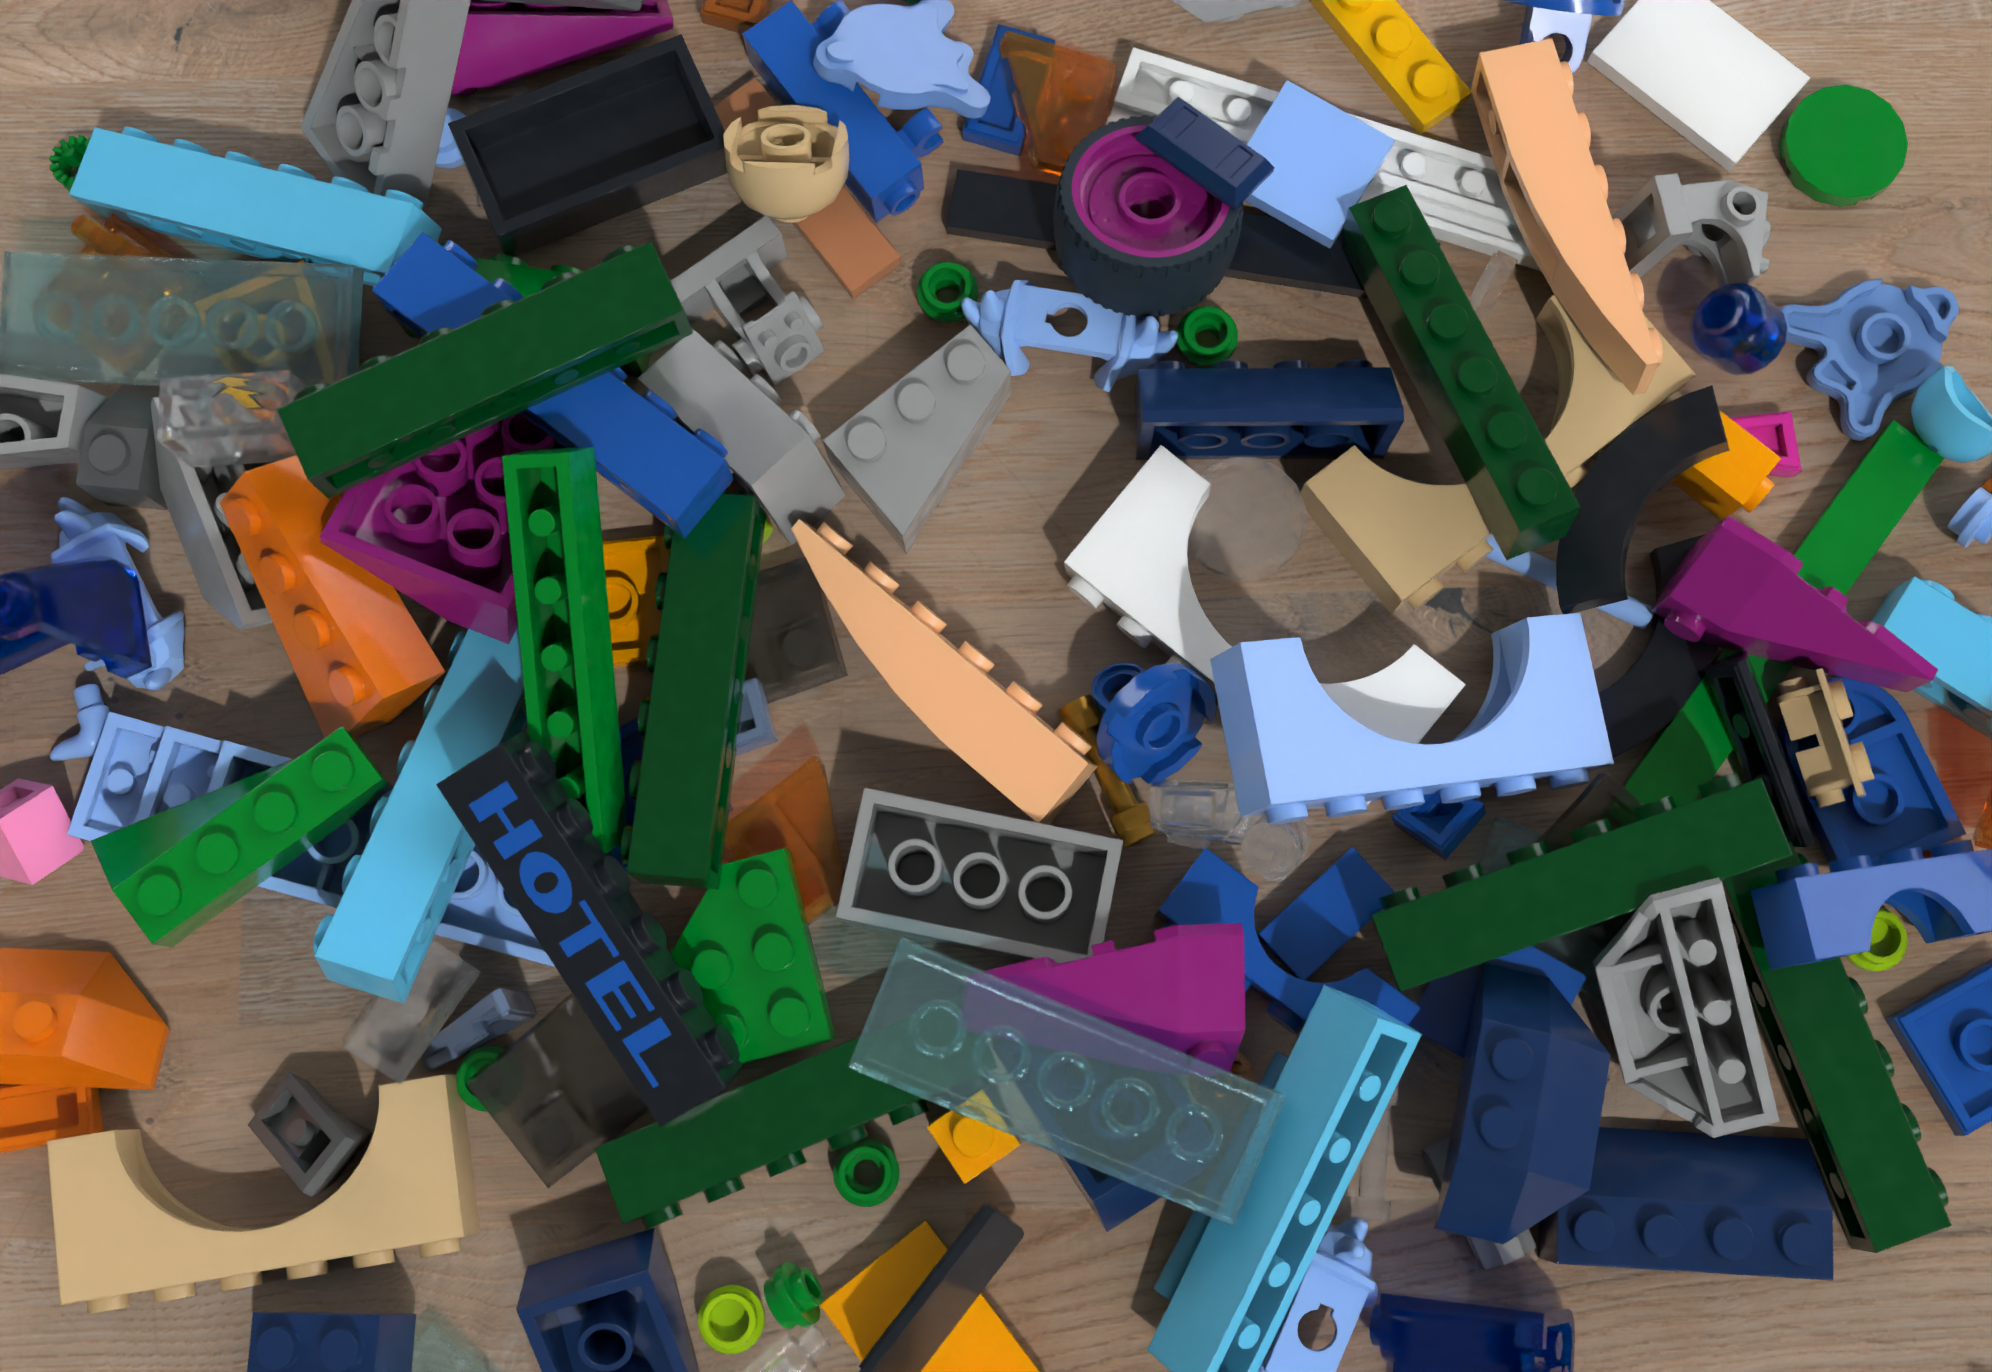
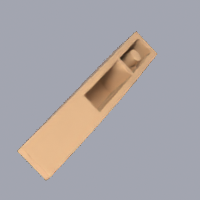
(1562, 204)
(950, 685)

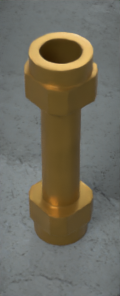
(1130, 818)

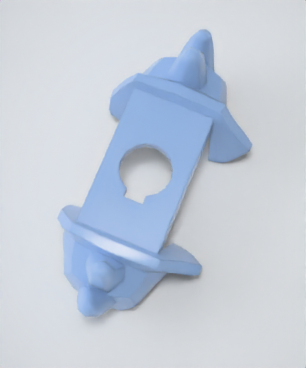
(1018, 320)
(105, 534)
(1337, 1278)

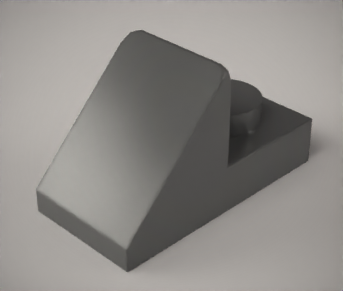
(307, 1135)

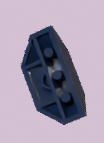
(1521, 1109)

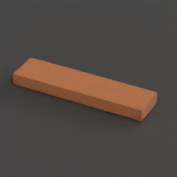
(838, 233)

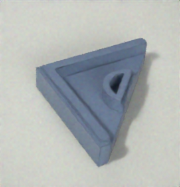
(480, 1024)

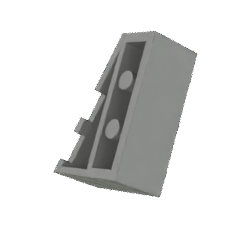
(920, 432)
(766, 448)

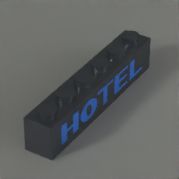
(593, 927)

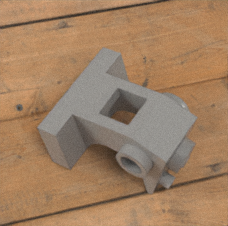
(1675, 214)
(737, 281)

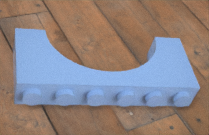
(1303, 752)

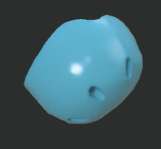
(1952, 418)

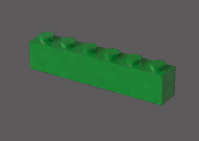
(567, 627)

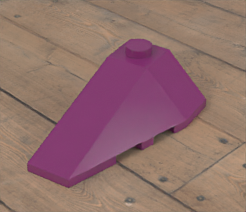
(1747, 597)

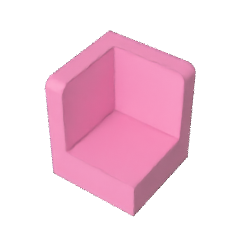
(33, 832)

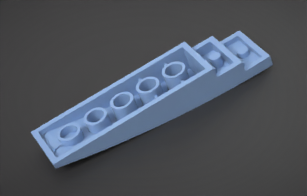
(155, 767)

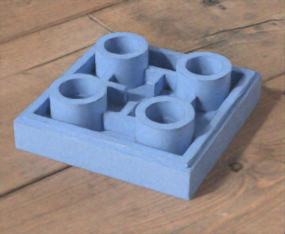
(1319, 162)

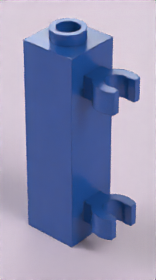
(881, 161)

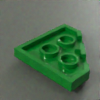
(758, 959)

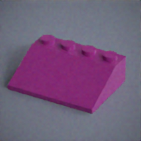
(443, 527)

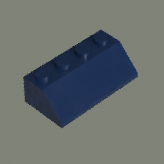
(1266, 410)
(1697, 1207)

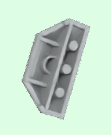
(209, 543)
(1686, 1011)

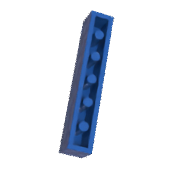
(632, 435)

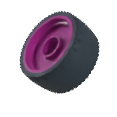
(1138, 227)

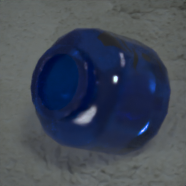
(1738, 329)

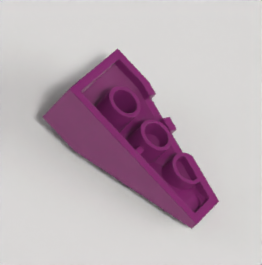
(522, 39)
(1172, 990)

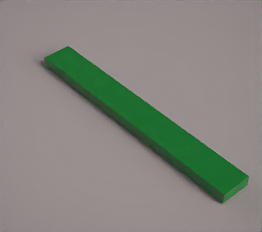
(1833, 556)

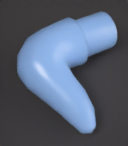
(91, 718)

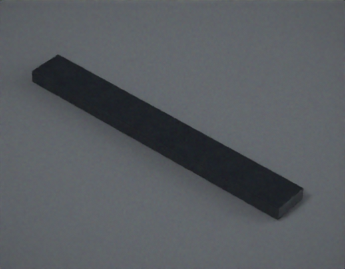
(1266, 250)

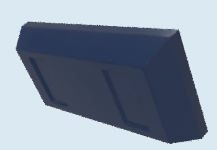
(1205, 153)

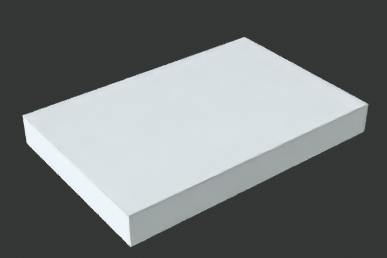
(1699, 74)

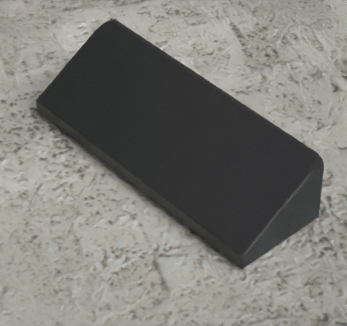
(1758, 742)
(945, 1293)

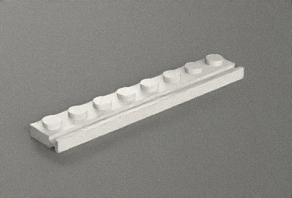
(1450, 184)

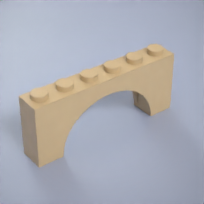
(1413, 532)
(130, 1235)

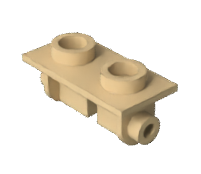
(1820, 712)

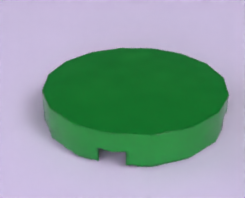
(1843, 145)

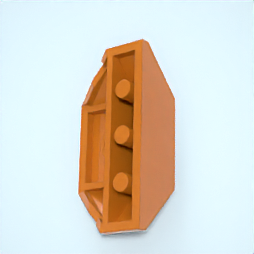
(75, 1022)

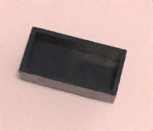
(592, 146)

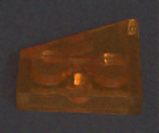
(1056, 96)
(800, 818)

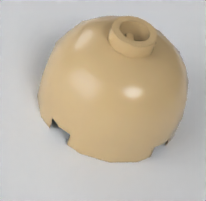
(787, 161)

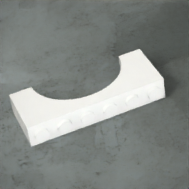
(1141, 572)

